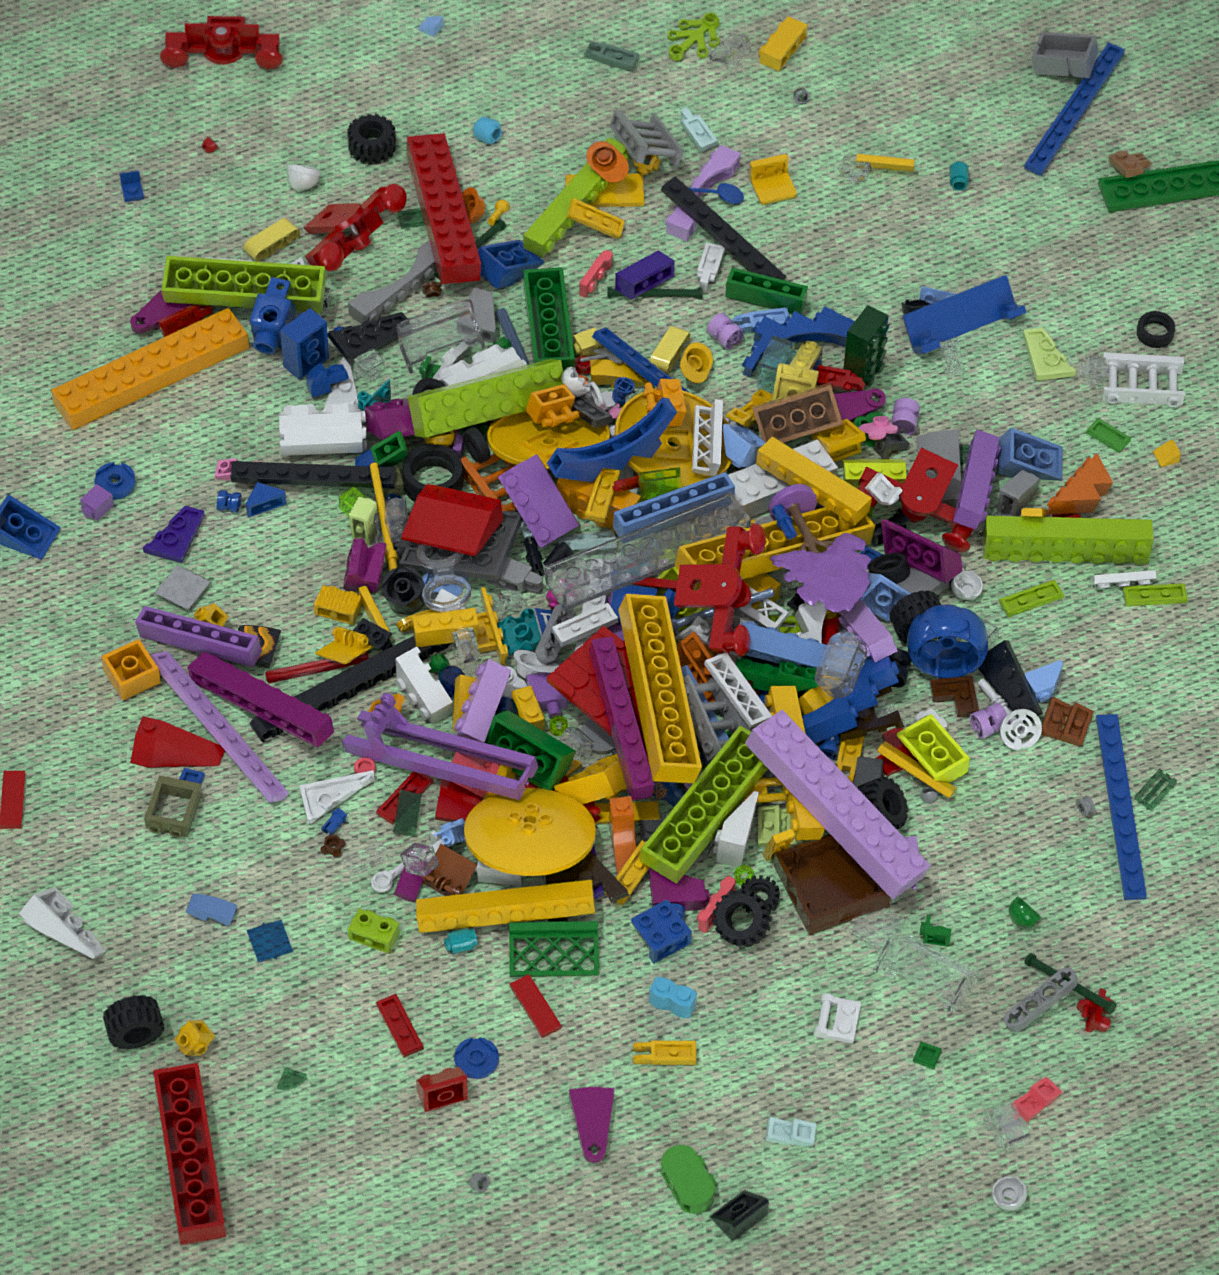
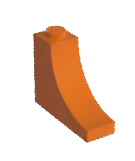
(622, 830)

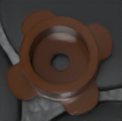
(432, 289)
(333, 840)

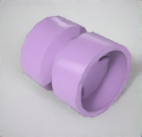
(724, 331)
(906, 415)
(988, 720)

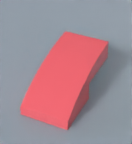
(1038, 1098)

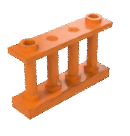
(480, 483)

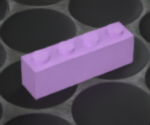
(868, 630)
(483, 701)

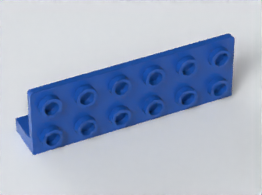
(961, 314)

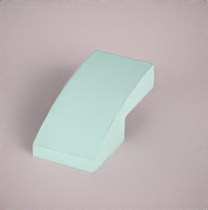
(795, 1132)

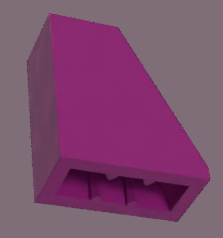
(687, 892)

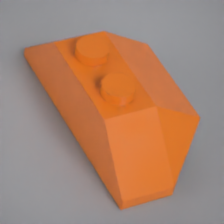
(693, 653)

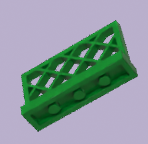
(553, 930)

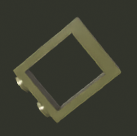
(176, 788)

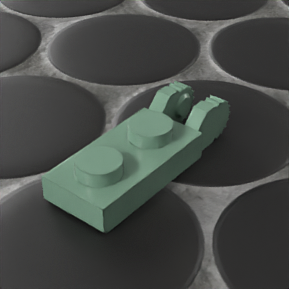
(612, 55)

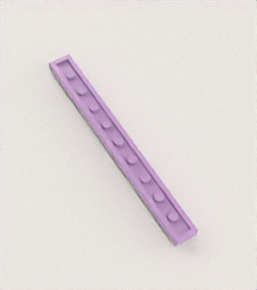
(219, 727)

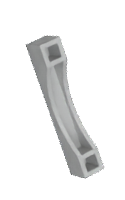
(372, 304)

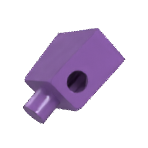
(547, 696)

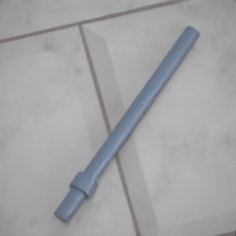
(676, 624)

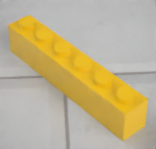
(829, 489)

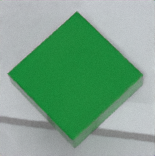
(927, 1055)

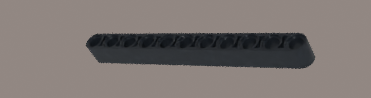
(349, 682)

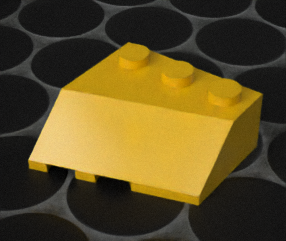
(597, 782)

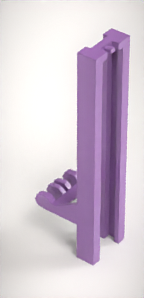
(388, 720)

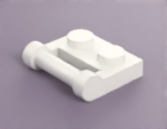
(845, 1019)

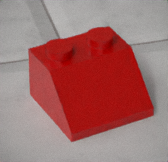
(442, 1088)

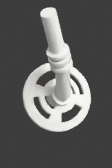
(1016, 724)

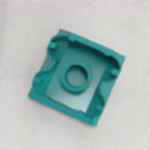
(520, 632)

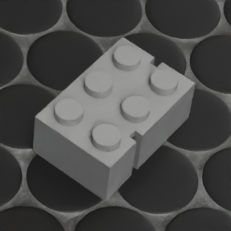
(1065, 54)

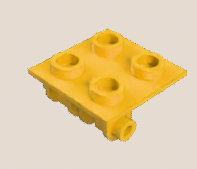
(345, 647)

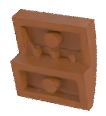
(1075, 725)

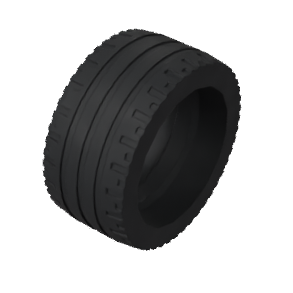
(431, 456)

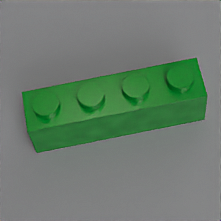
(766, 291)

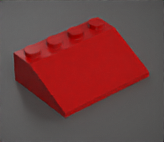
(452, 519)

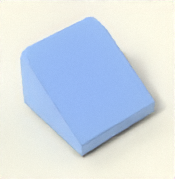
(431, 25)

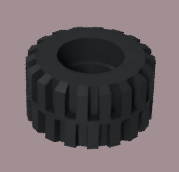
(371, 149)
(908, 608)
(887, 798)
(760, 918)
(133, 1022)

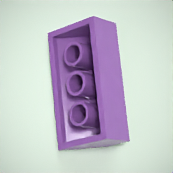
(538, 501)

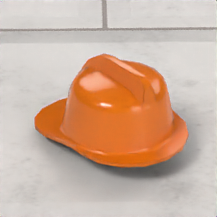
(607, 161)
(474, 204)

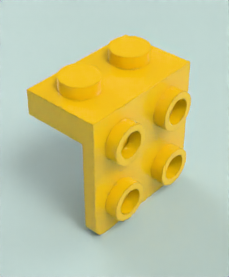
(771, 179)

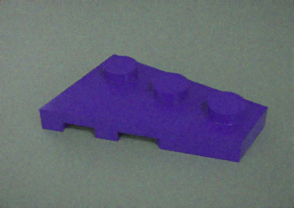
(177, 536)

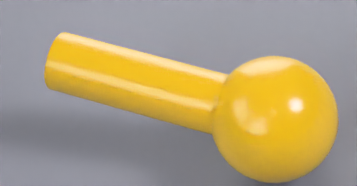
(501, 206)

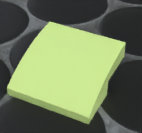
(771, 822)

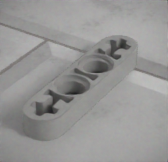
(544, 655)
(1038, 997)

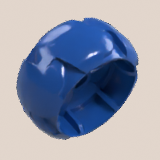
(941, 656)

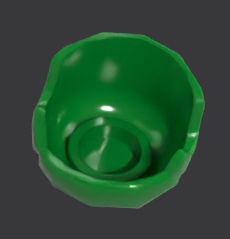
(1022, 913)

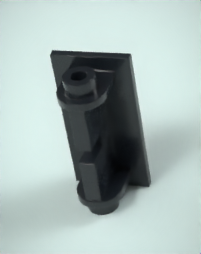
(377, 636)

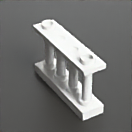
(1144, 363)

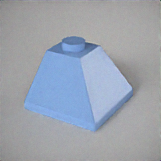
(741, 445)
(882, 595)

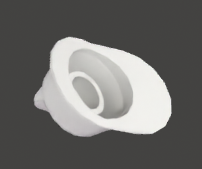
(529, 664)

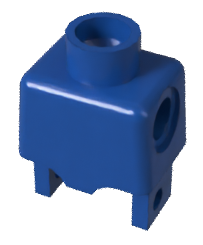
(282, 312)

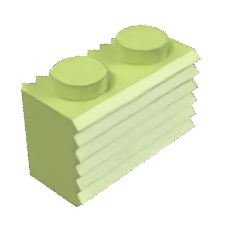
(363, 519)

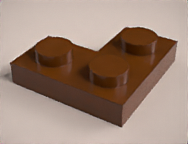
(957, 689)

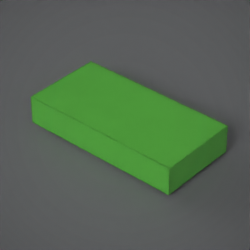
(1108, 435)

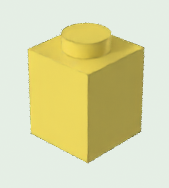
(585, 344)

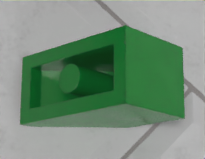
(390, 450)

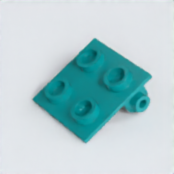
(383, 395)

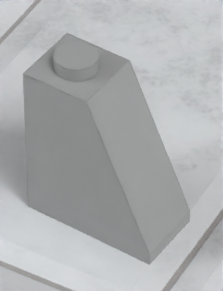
(484, 309)
(1017, 493)

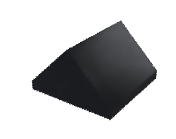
(741, 1214)

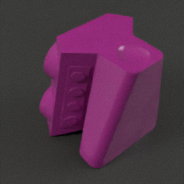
(364, 566)

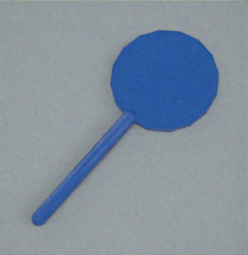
(726, 191)

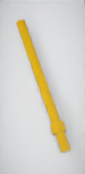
(390, 553)

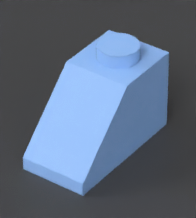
(1044, 680)

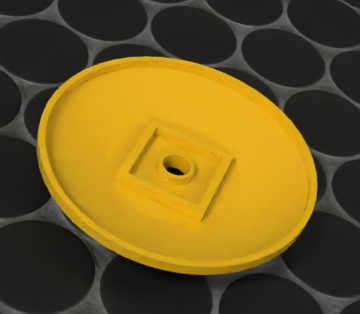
(520, 438)
(667, 455)
(530, 835)

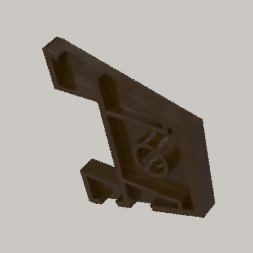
(868, 721)
(589, 869)

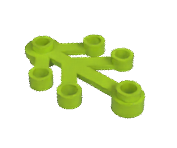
(709, 22)

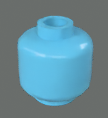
(487, 130)

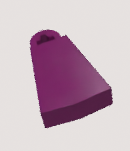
(154, 311)
(859, 403)
(592, 1119)

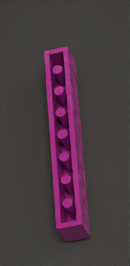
(261, 699)
(621, 718)

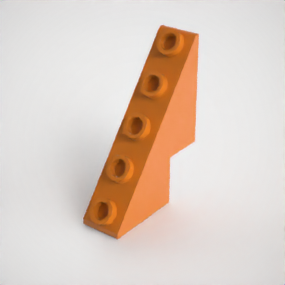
(1083, 491)

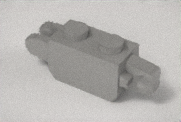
(518, 577)

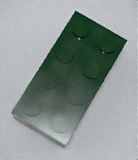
(867, 344)

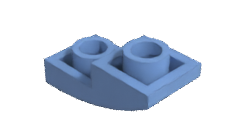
(215, 908)

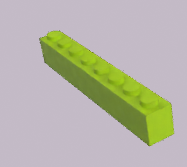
(553, 221)

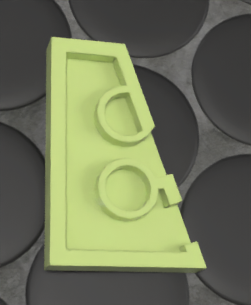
(1045, 357)

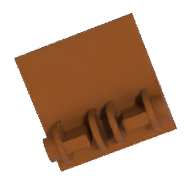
(451, 874)

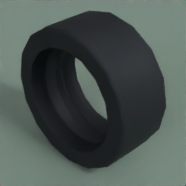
(1155, 341)
(892, 566)

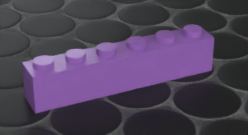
(977, 480)
(198, 636)

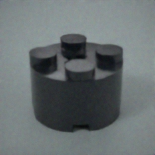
(403, 590)

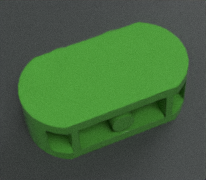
(688, 1179)

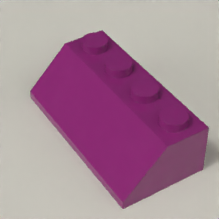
(388, 418)
(921, 552)

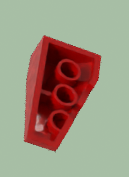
(169, 746)

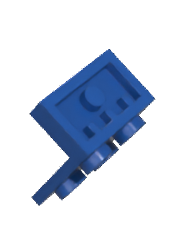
(662, 930)

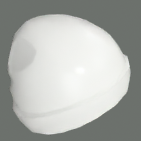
(302, 177)

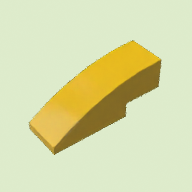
(607, 372)

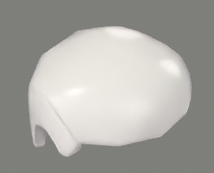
(574, 383)
(967, 585)
(1012, 1188)

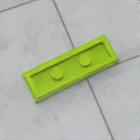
(1155, 594)
(1031, 598)

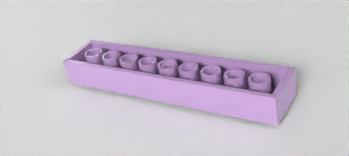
(837, 804)

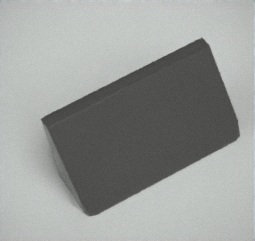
(867, 770)

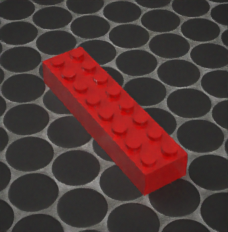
(189, 1154)

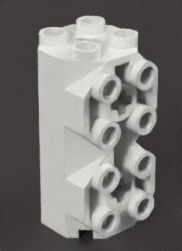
(484, 363)
(331, 431)

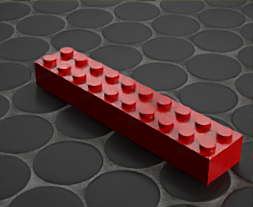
(443, 209)

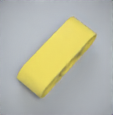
(271, 239)
(670, 349)

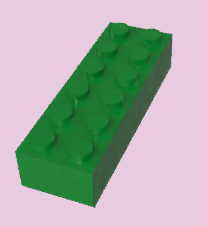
(548, 316)

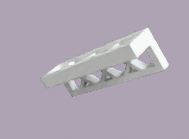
(714, 437)
(757, 615)
(748, 702)

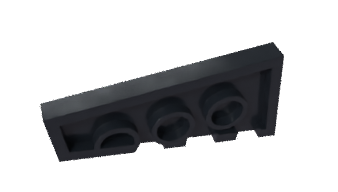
(367, 336)
(1008, 679)

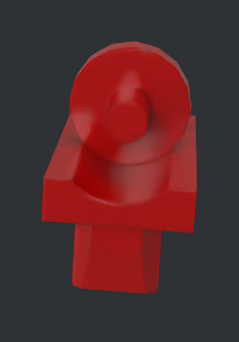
(1093, 1013)

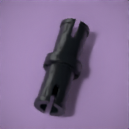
(533, 556)

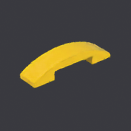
(745, 415)

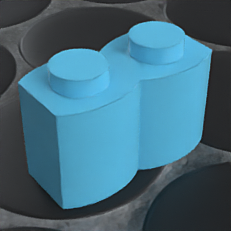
(668, 996)

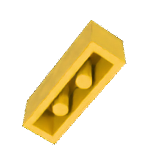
(783, 43)
(438, 627)

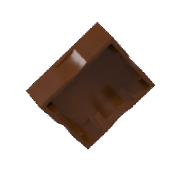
(827, 884)

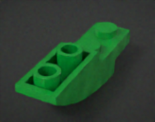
(786, 675)

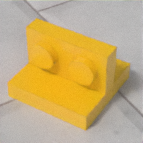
(841, 440)

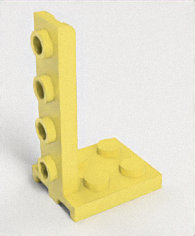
(799, 374)

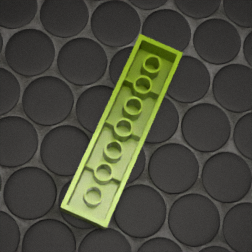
(238, 282)
(481, 398)
(1067, 539)
(704, 808)

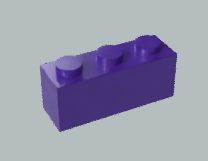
(644, 274)

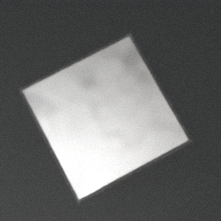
(182, 589)

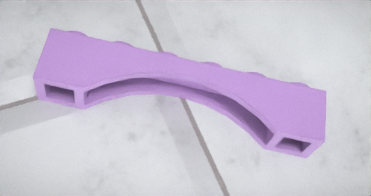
(721, 166)

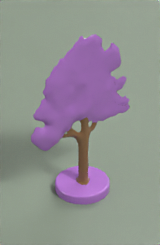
(830, 576)

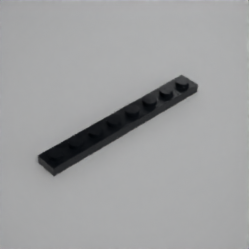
(719, 229)
(310, 474)

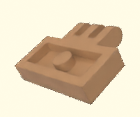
(1129, 164)

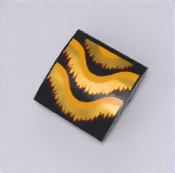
(268, 641)

